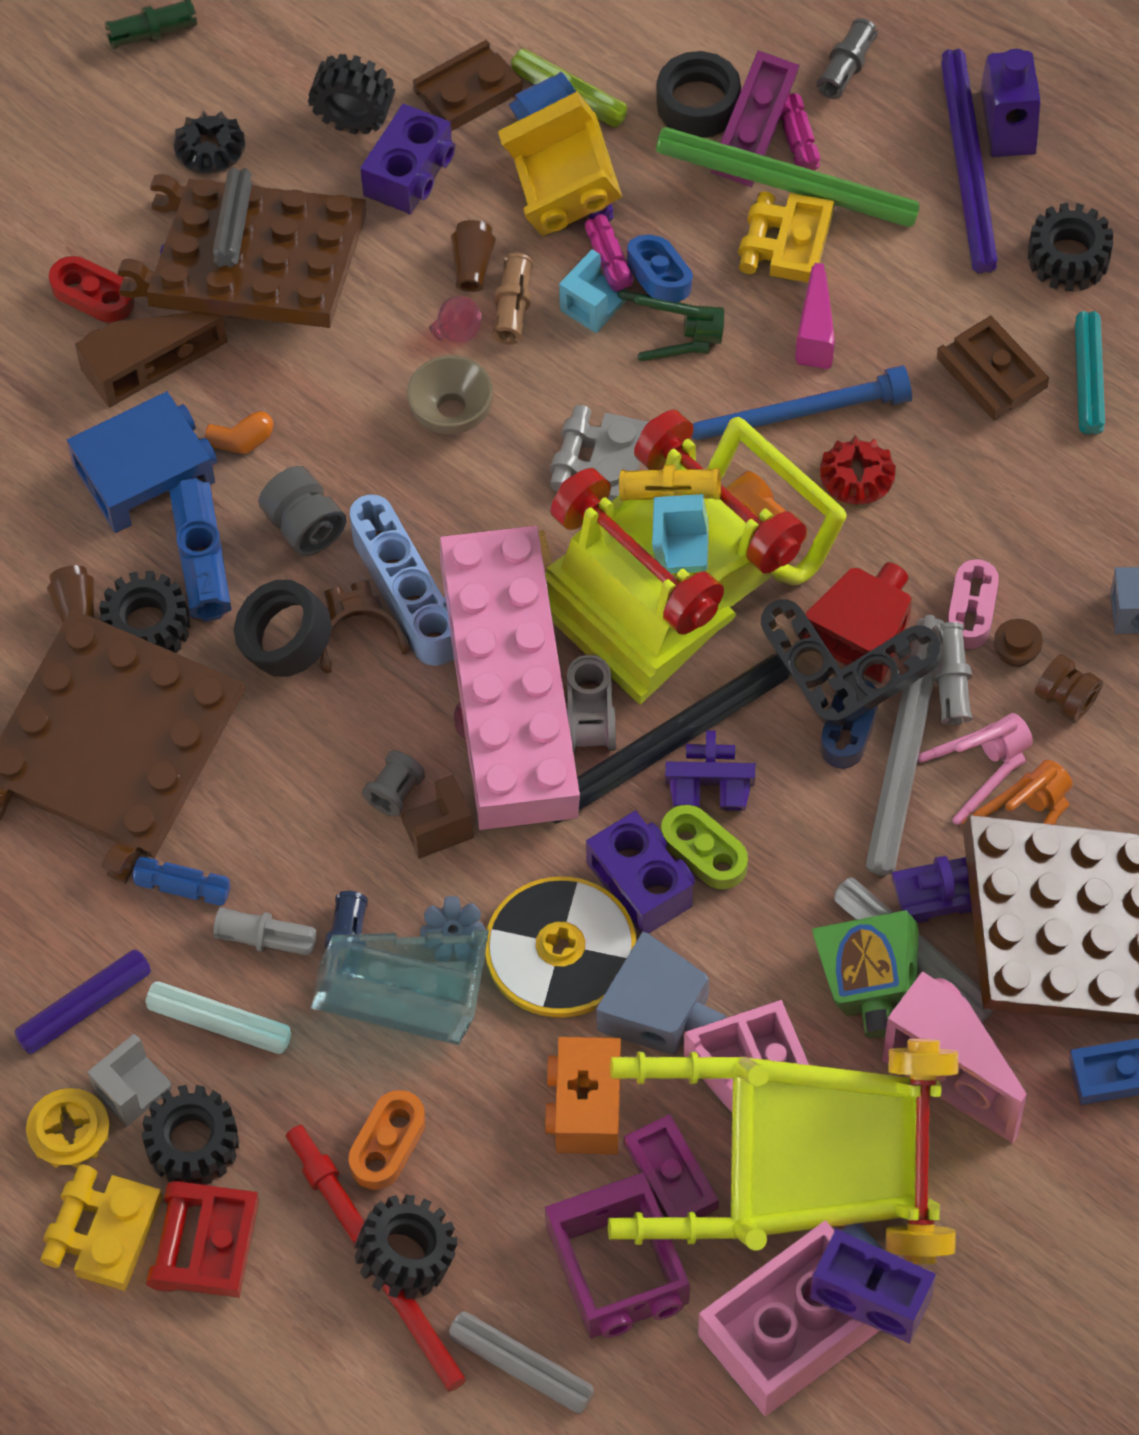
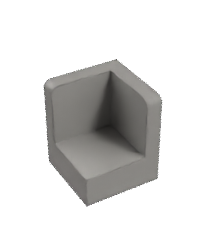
(128, 1081)

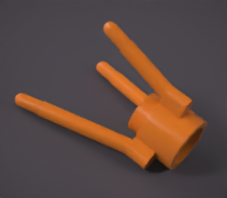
(1039, 790)

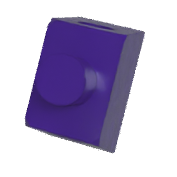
(1008, 85)

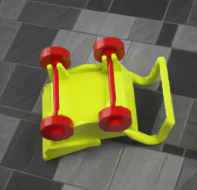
(632, 610)

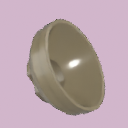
(446, 380)

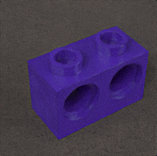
(407, 159)
(632, 876)
(872, 1286)

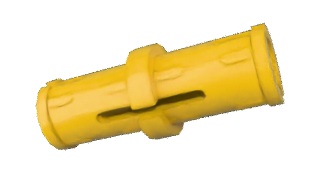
(669, 482)

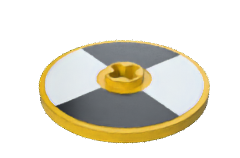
(533, 921)

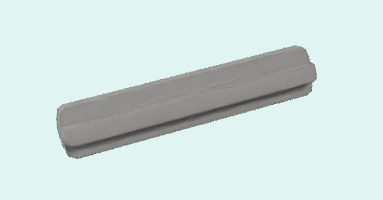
(521, 1362)

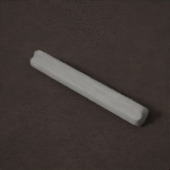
(863, 904)

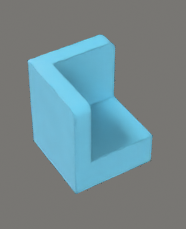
(587, 294)
(681, 533)

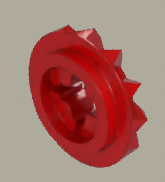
(840, 478)

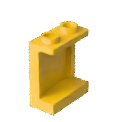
(561, 164)

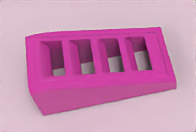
(815, 332)

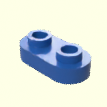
(659, 268)

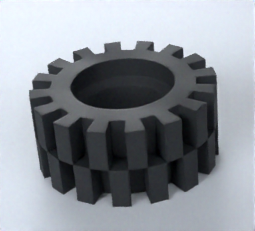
(351, 94)
(1072, 226)
(148, 593)
(184, 1108)
(390, 1267)

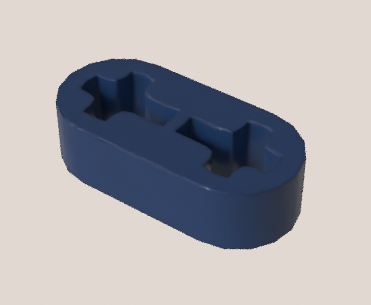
(859, 736)

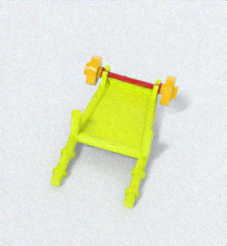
(815, 1149)

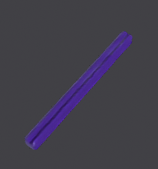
(969, 161)

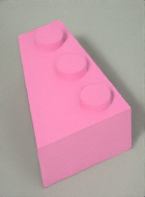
(752, 1034)

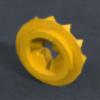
(47, 1119)

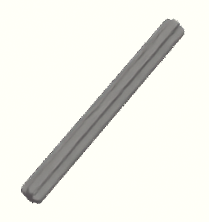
(901, 766)

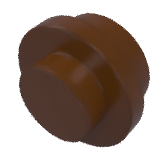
(1018, 642)

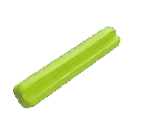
(538, 69)

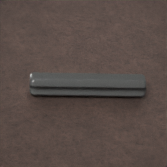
(232, 217)

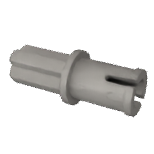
(263, 932)

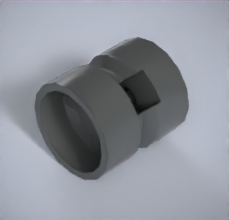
(297, 506)

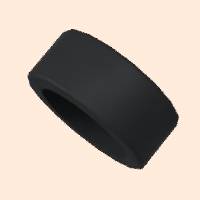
(692, 68)
(262, 607)

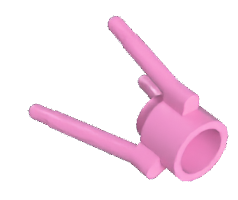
(999, 740)

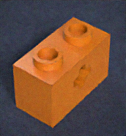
(584, 1124)

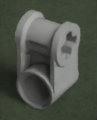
(590, 711)

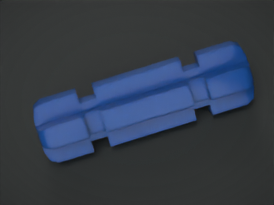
(181, 880)

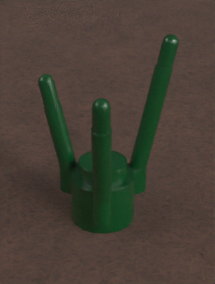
(701, 323)

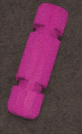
(800, 133)
(612, 257)

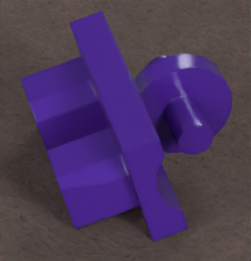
(732, 777)
(934, 888)

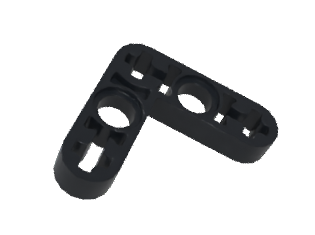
(849, 679)

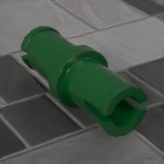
(150, 23)

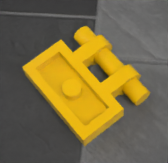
(800, 238)
(116, 1233)

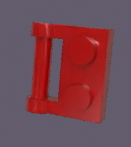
(219, 1242)

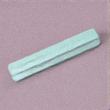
(218, 1017)

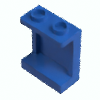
(140, 456)

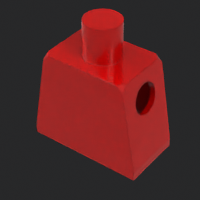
(862, 614)

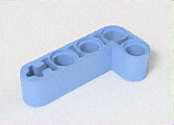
(402, 579)

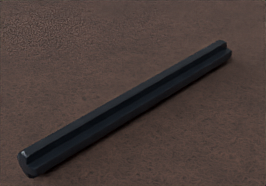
(680, 729)

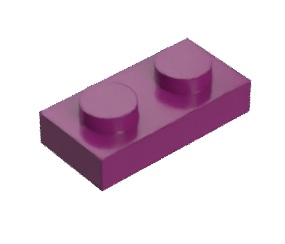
(671, 1169)

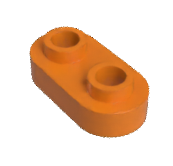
(385, 1142)

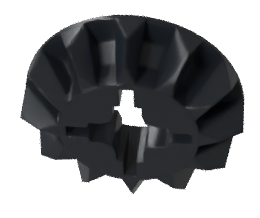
(205, 156)

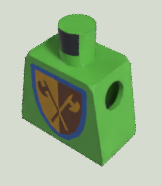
(870, 965)

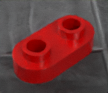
(95, 289)

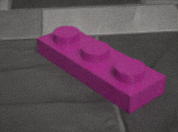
(759, 107)

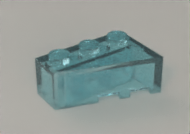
(404, 982)

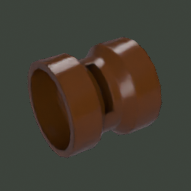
(1068, 687)

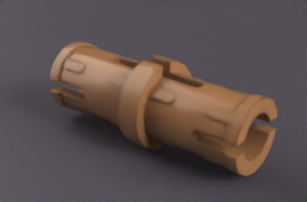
(512, 298)

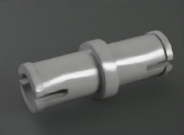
(953, 674)

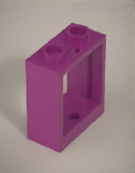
(591, 1212)

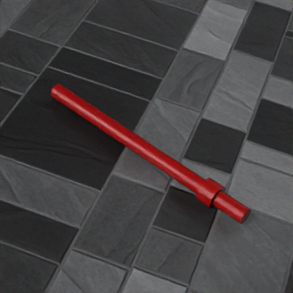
(323, 1176)

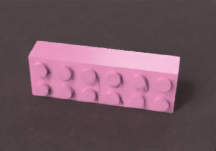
(509, 678)

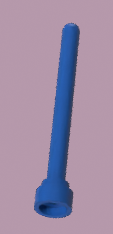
(889, 387)

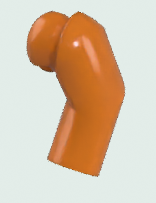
(243, 436)

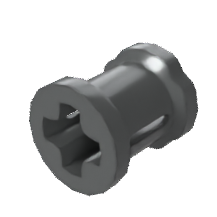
(394, 783)

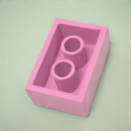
(774, 1333)

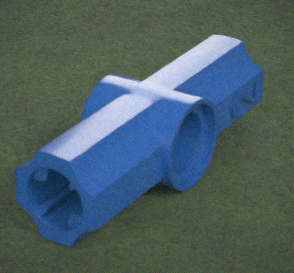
(205, 569)

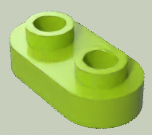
(708, 847)

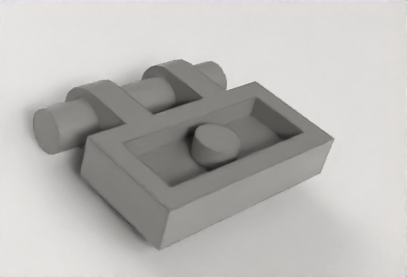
(611, 444)

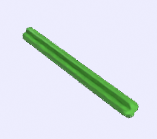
(787, 176)

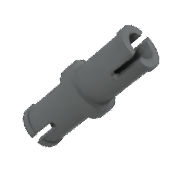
(847, 58)

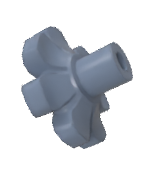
(452, 918)

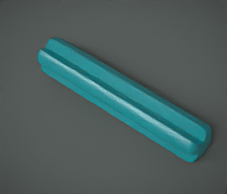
(1089, 373)

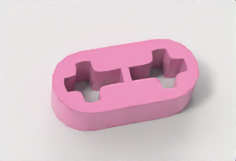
(983, 605)

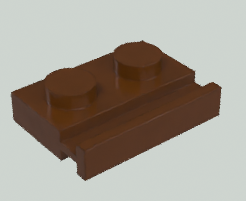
(468, 85)
(992, 367)

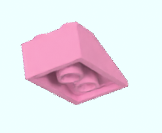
(984, 1082)

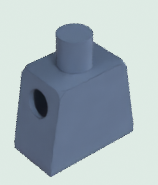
(655, 998)

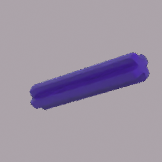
(82, 1001)

